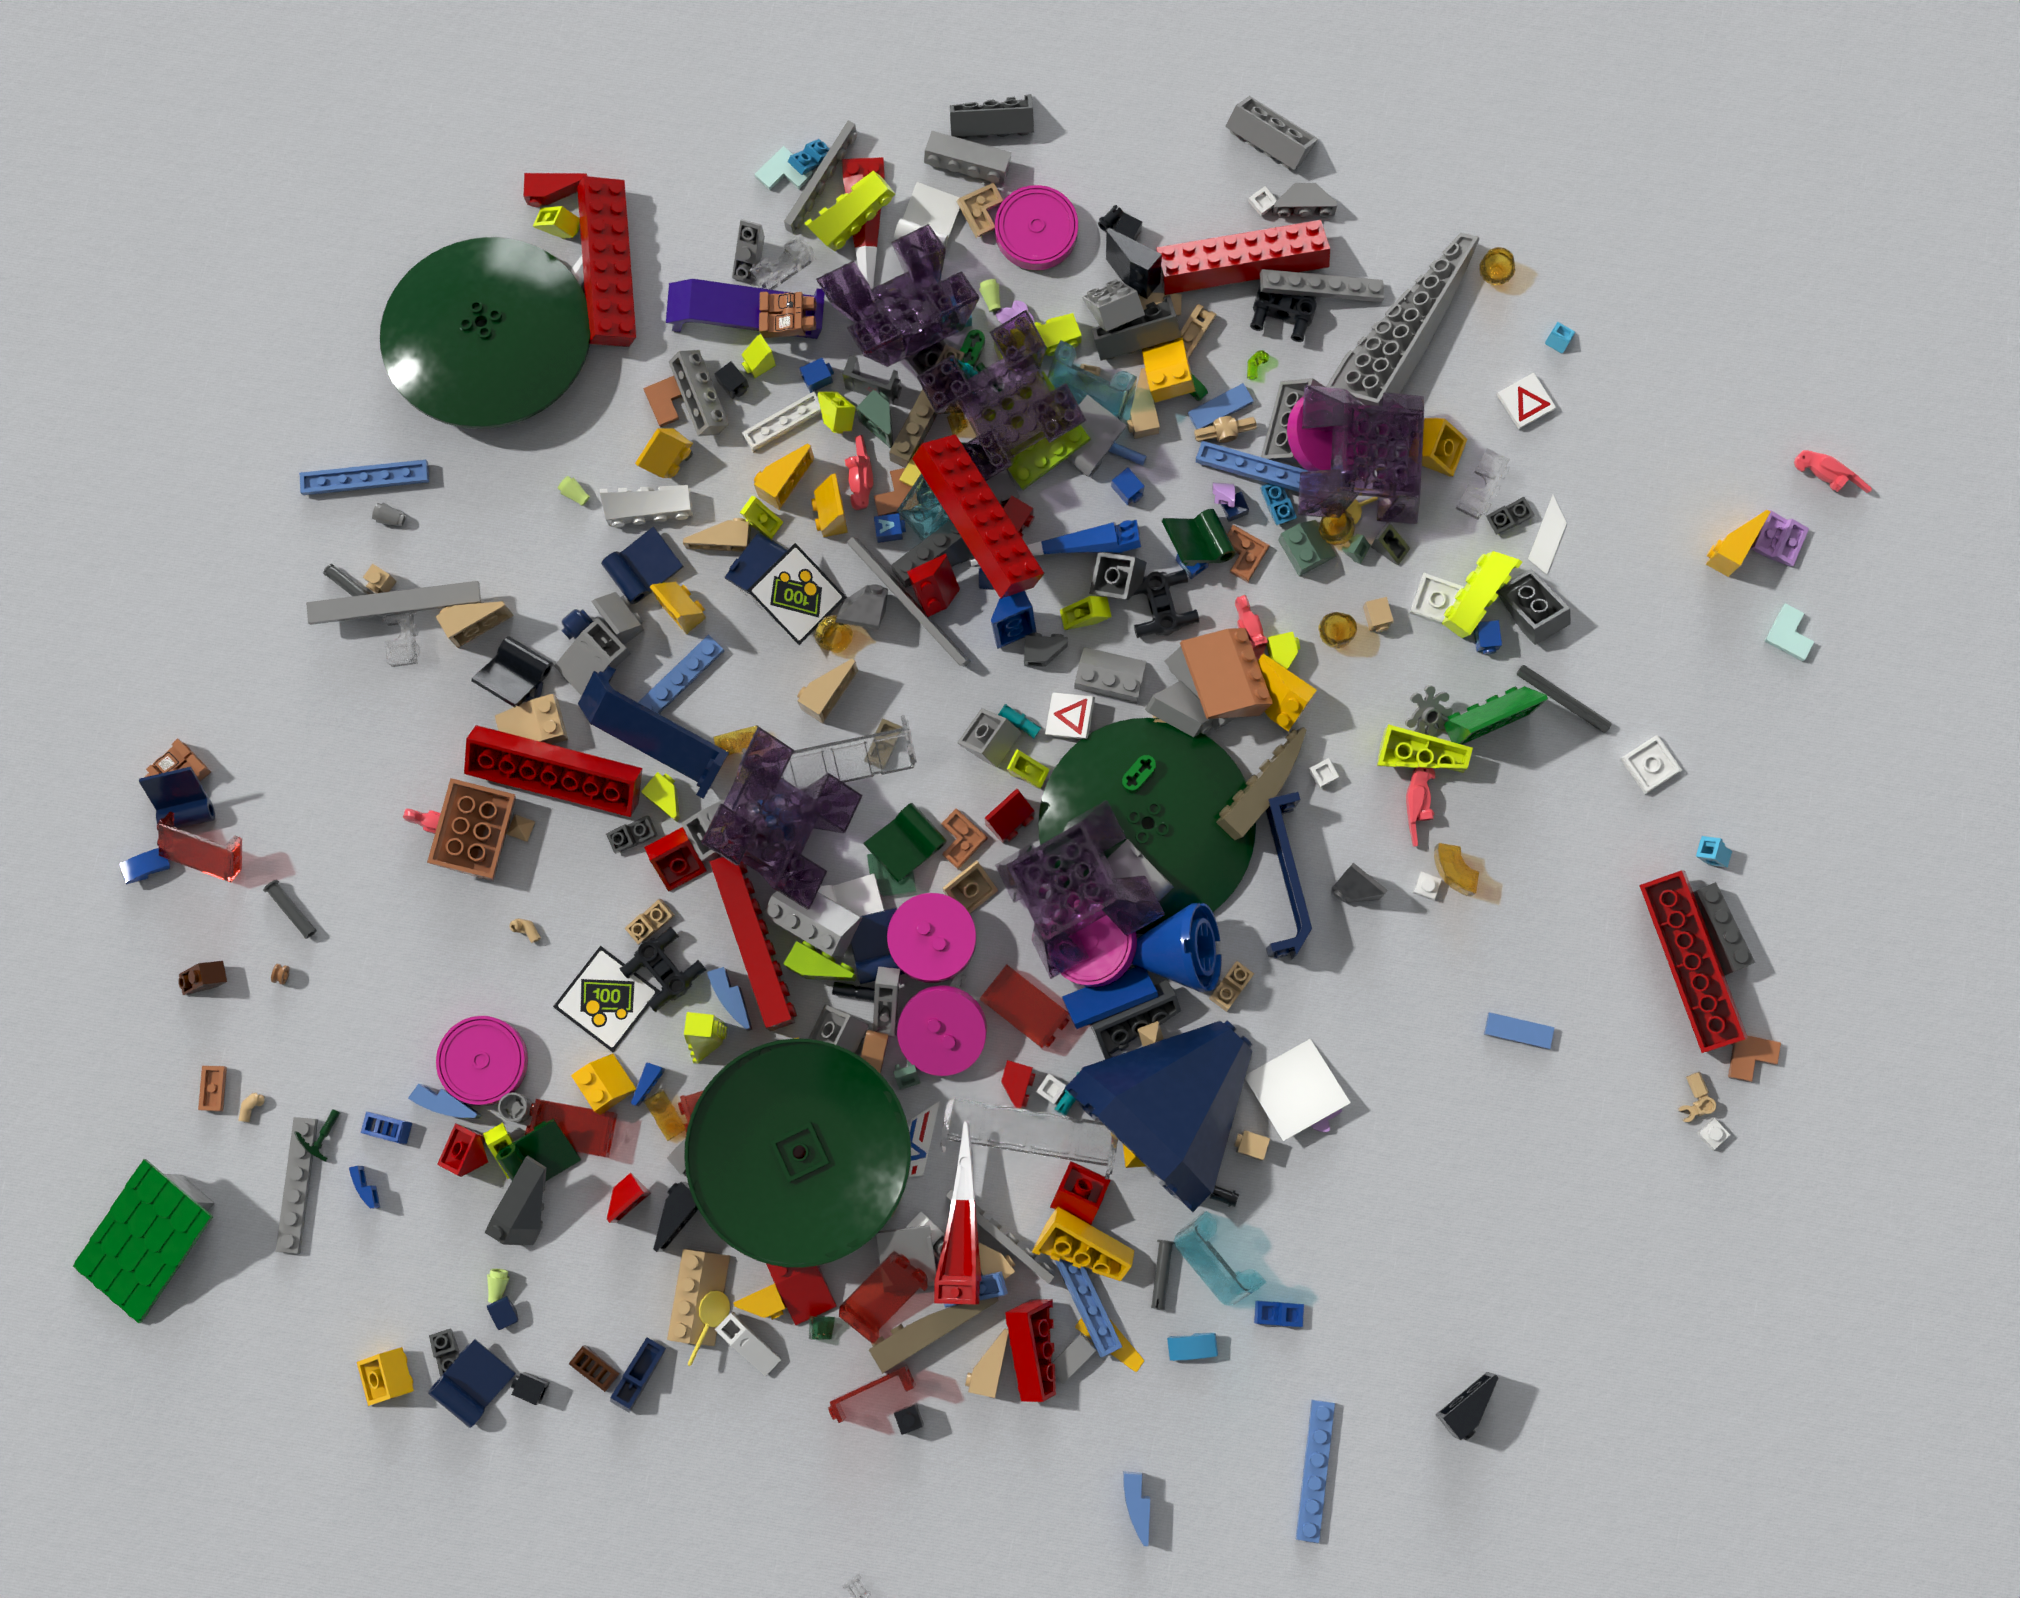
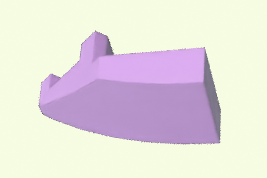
(1224, 493)

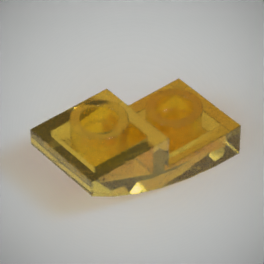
(735, 741)
(665, 1114)

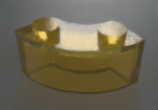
(1454, 870)

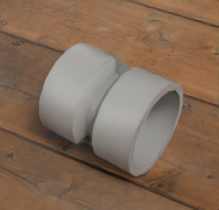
(514, 1107)

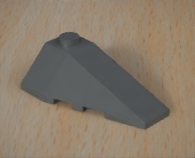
(519, 1212)

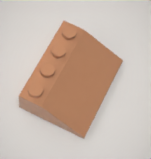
(1226, 674)
(472, 829)

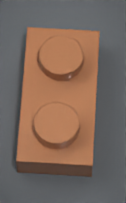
(212, 1088)

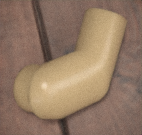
(526, 927)
(248, 1104)

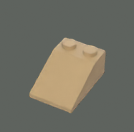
(469, 621)
(824, 692)
(535, 719)

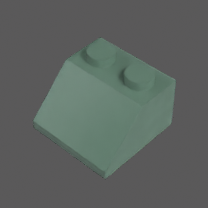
(876, 416)
(1305, 547)

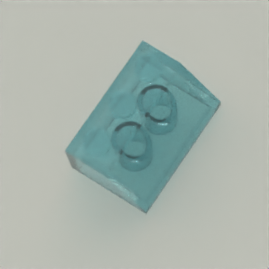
(923, 509)

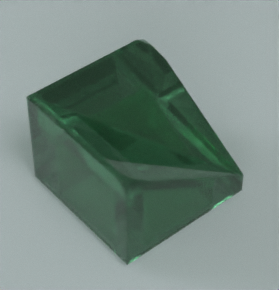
(821, 1327)

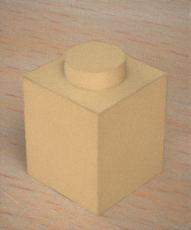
(1378, 614)
(1251, 1145)

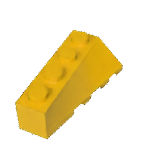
(1083, 1245)

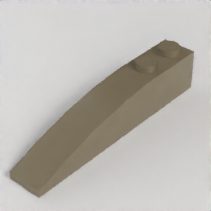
(917, 1335)

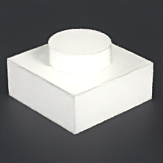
(1262, 201)
(1323, 773)
(1427, 885)
(1051, 1088)
(1713, 1134)

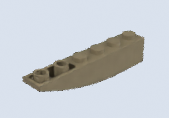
(918, 421)
(1253, 801)

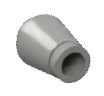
(387, 515)

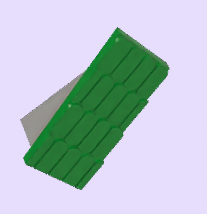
(144, 1238)

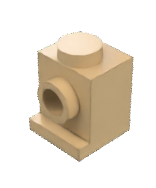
(378, 580)

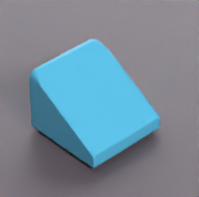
(1560, 337)

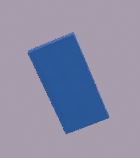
(1097, 1003)

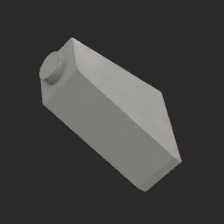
(1181, 709)

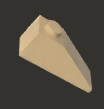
(1143, 414)
(726, 536)
(994, 1261)
(987, 1371)

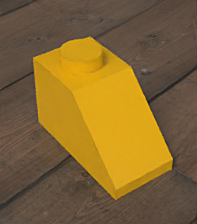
(763, 1303)

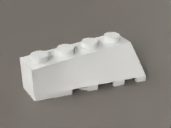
(646, 505)

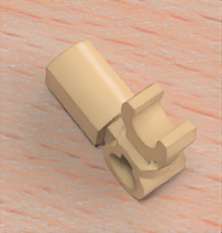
(1705, 1104)

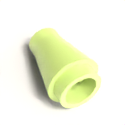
(991, 294)
(571, 489)
(497, 1284)

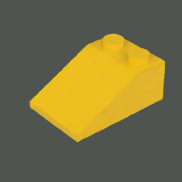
(1168, 370)
(782, 476)
(829, 508)
(1732, 550)
(679, 605)
(1287, 692)

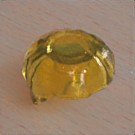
(1497, 266)
(1337, 530)
(1337, 629)
(833, 635)

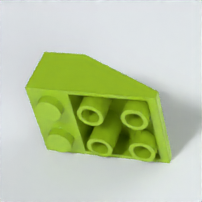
(811, 965)

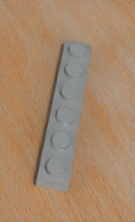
(817, 182)
(1321, 285)
(296, 1187)
(1010, 1243)

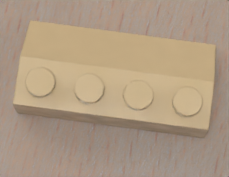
(698, 1275)

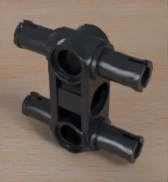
(1285, 308)
(1162, 604)
(662, 969)

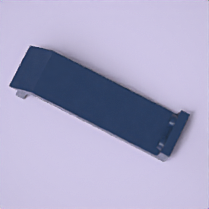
(650, 732)
(1278, 806)

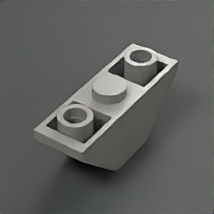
(1305, 200)
(748, 250)

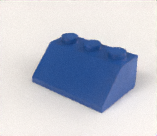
(1012, 619)

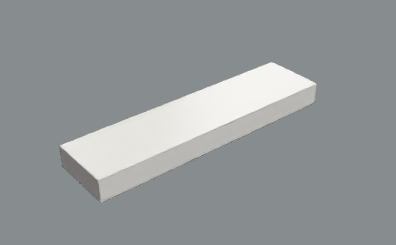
(782, 421)

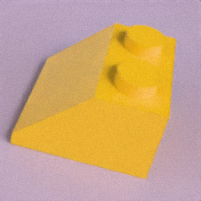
(1441, 446)
(664, 452)
(603, 1083)
(385, 1376)

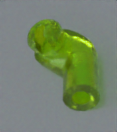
(1253, 363)

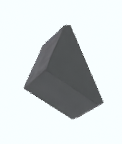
(1390, 544)

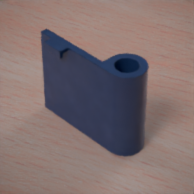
(754, 561)
(641, 565)
(181, 794)
(871, 945)
(471, 1383)

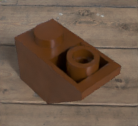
(202, 977)

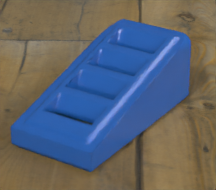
(648, 1079)
(400, 1129)

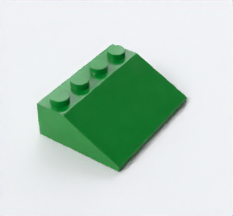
(1493, 715)

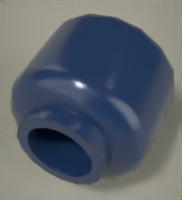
(575, 623)

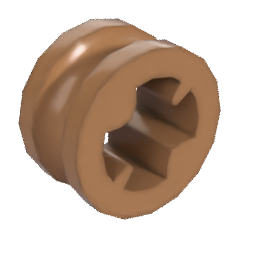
(280, 974)

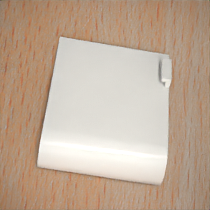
(932, 208)
(857, 895)

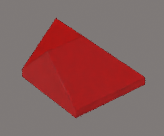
(463, 1151)
(625, 1197)

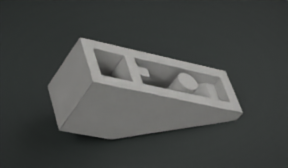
(886, 1000)

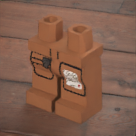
(786, 314)
(176, 758)

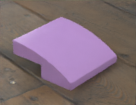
(1780, 539)

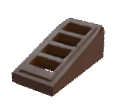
(589, 1374)

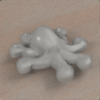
(1429, 711)

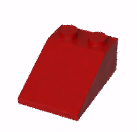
(802, 1291)

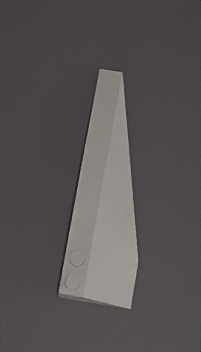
(1399, 340)

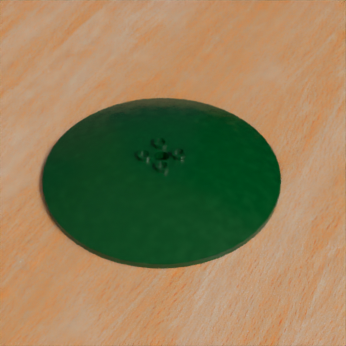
(495, 371)
(1182, 797)
(745, 1163)

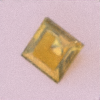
(957, 422)

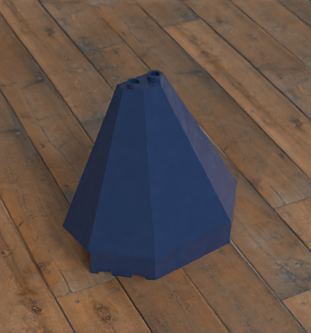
(1172, 1104)

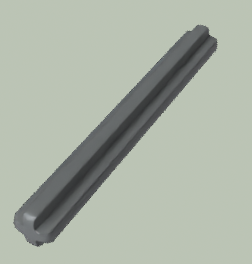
(1564, 698)

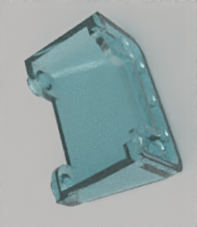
(1112, 395)
(1210, 1266)

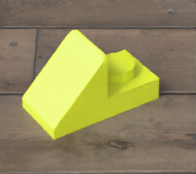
(761, 517)
(1027, 769)

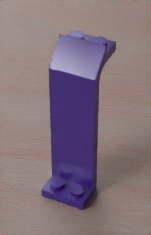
(725, 305)

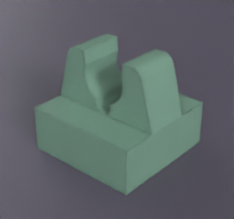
(1358, 548)
(906, 1076)

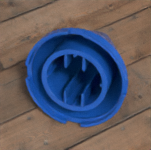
(1183, 948)

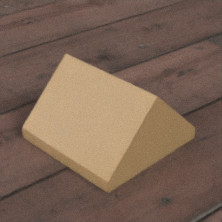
(971, 887)

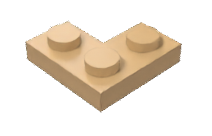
(975, 207)

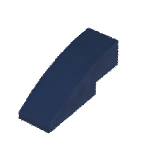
(637, 1375)

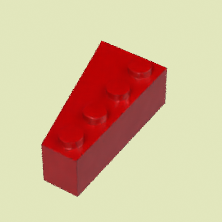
(1032, 1350)

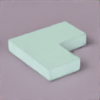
(777, 168)
(1783, 634)

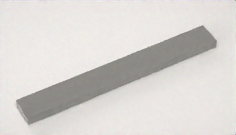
(908, 601)
(393, 602)

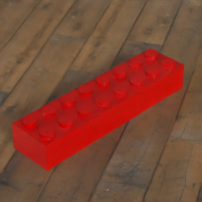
(1243, 256)
(606, 261)
(978, 516)
(552, 770)
(753, 944)
(1693, 961)

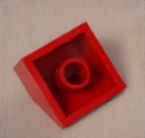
(934, 584)
(1010, 816)
(675, 859)
(1080, 1192)

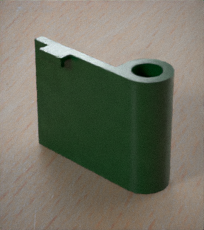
(1200, 538)
(905, 842)
(545, 1145)

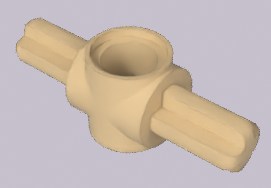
(1225, 429)

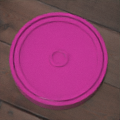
(1036, 227)
(1309, 447)
(931, 937)
(1108, 953)
(942, 1030)
(481, 1060)

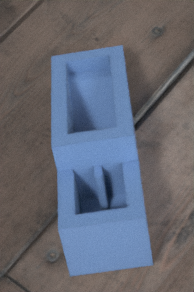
(729, 996)
(442, 1103)
(1137, 1505)

